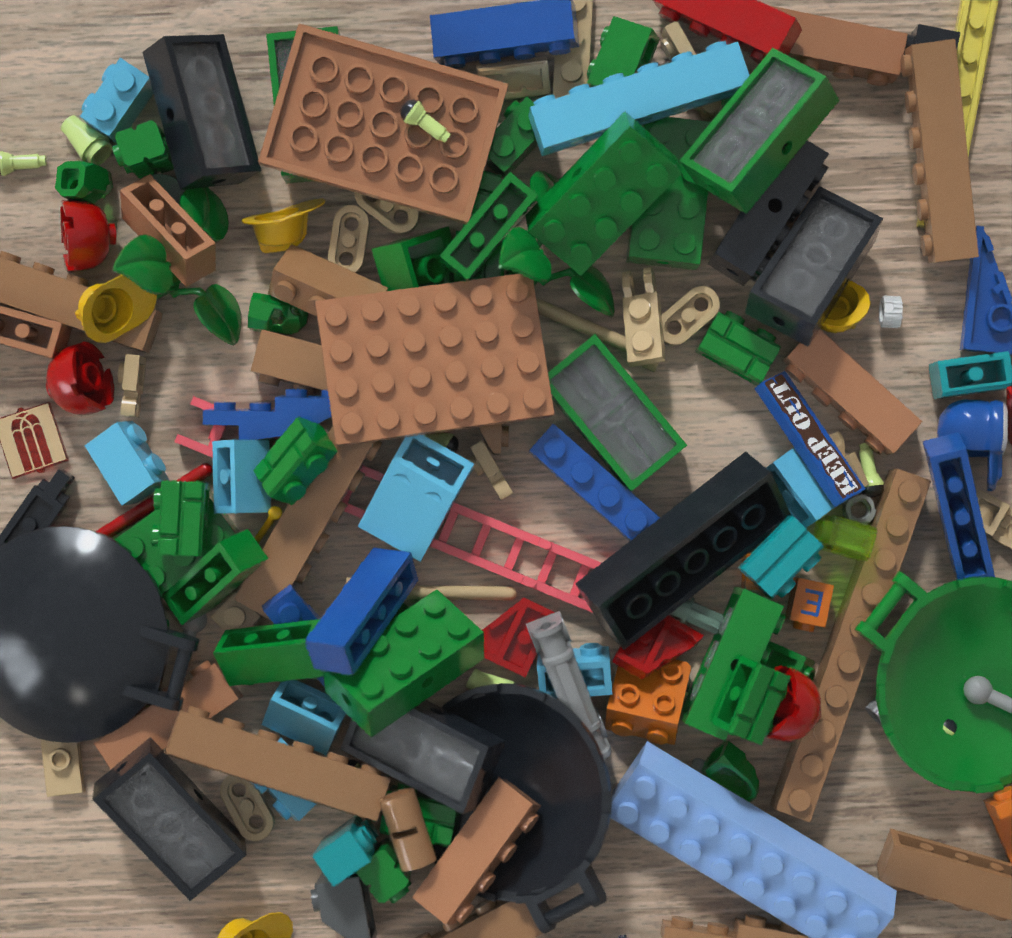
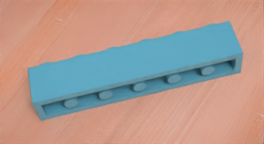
(645, 96)

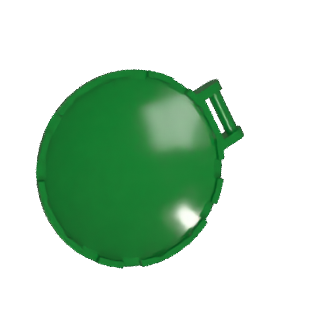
(921, 677)

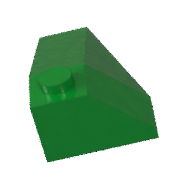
(414, 260)

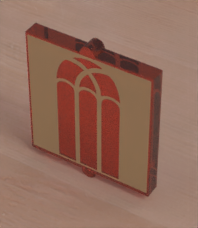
(31, 440)

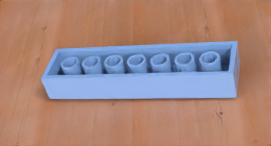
(749, 850)

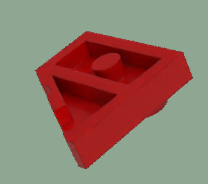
(508, 638)
(657, 647)

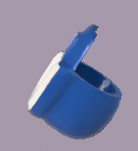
(982, 429)

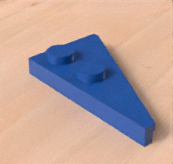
(987, 303)

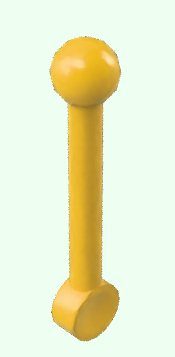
(274, 514)

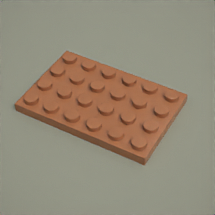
(345, 129)
(434, 359)

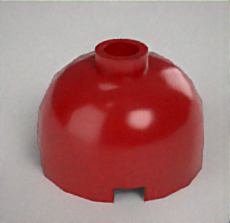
(85, 235)
(78, 380)
(798, 710)

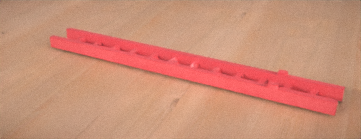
(441, 544)

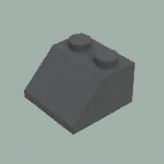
(345, 906)

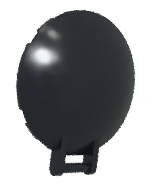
(82, 636)
(561, 769)

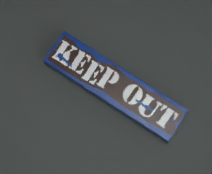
(810, 438)

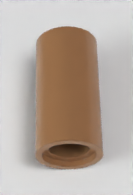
(407, 829)

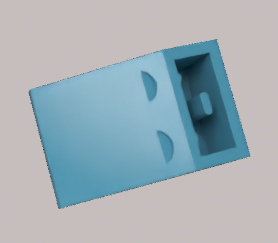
(416, 495)

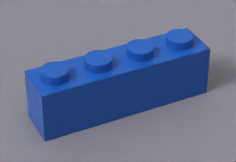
(504, 32)
(592, 483)
(958, 506)
(362, 611)

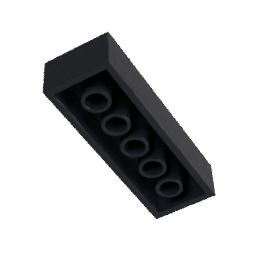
(684, 550)

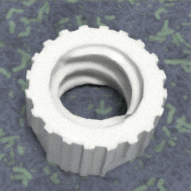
(890, 312)

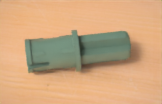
(699, 616)

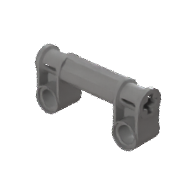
(554, 646)

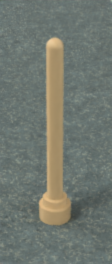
(585, 327)
(500, 593)

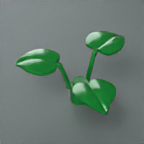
(524, 256)
(146, 265)

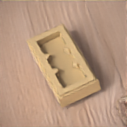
(524, 77)
(62, 768)

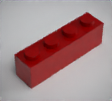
(748, 22)

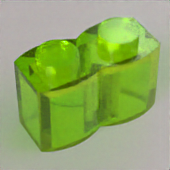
(845, 537)

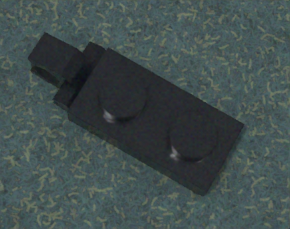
(40, 507)

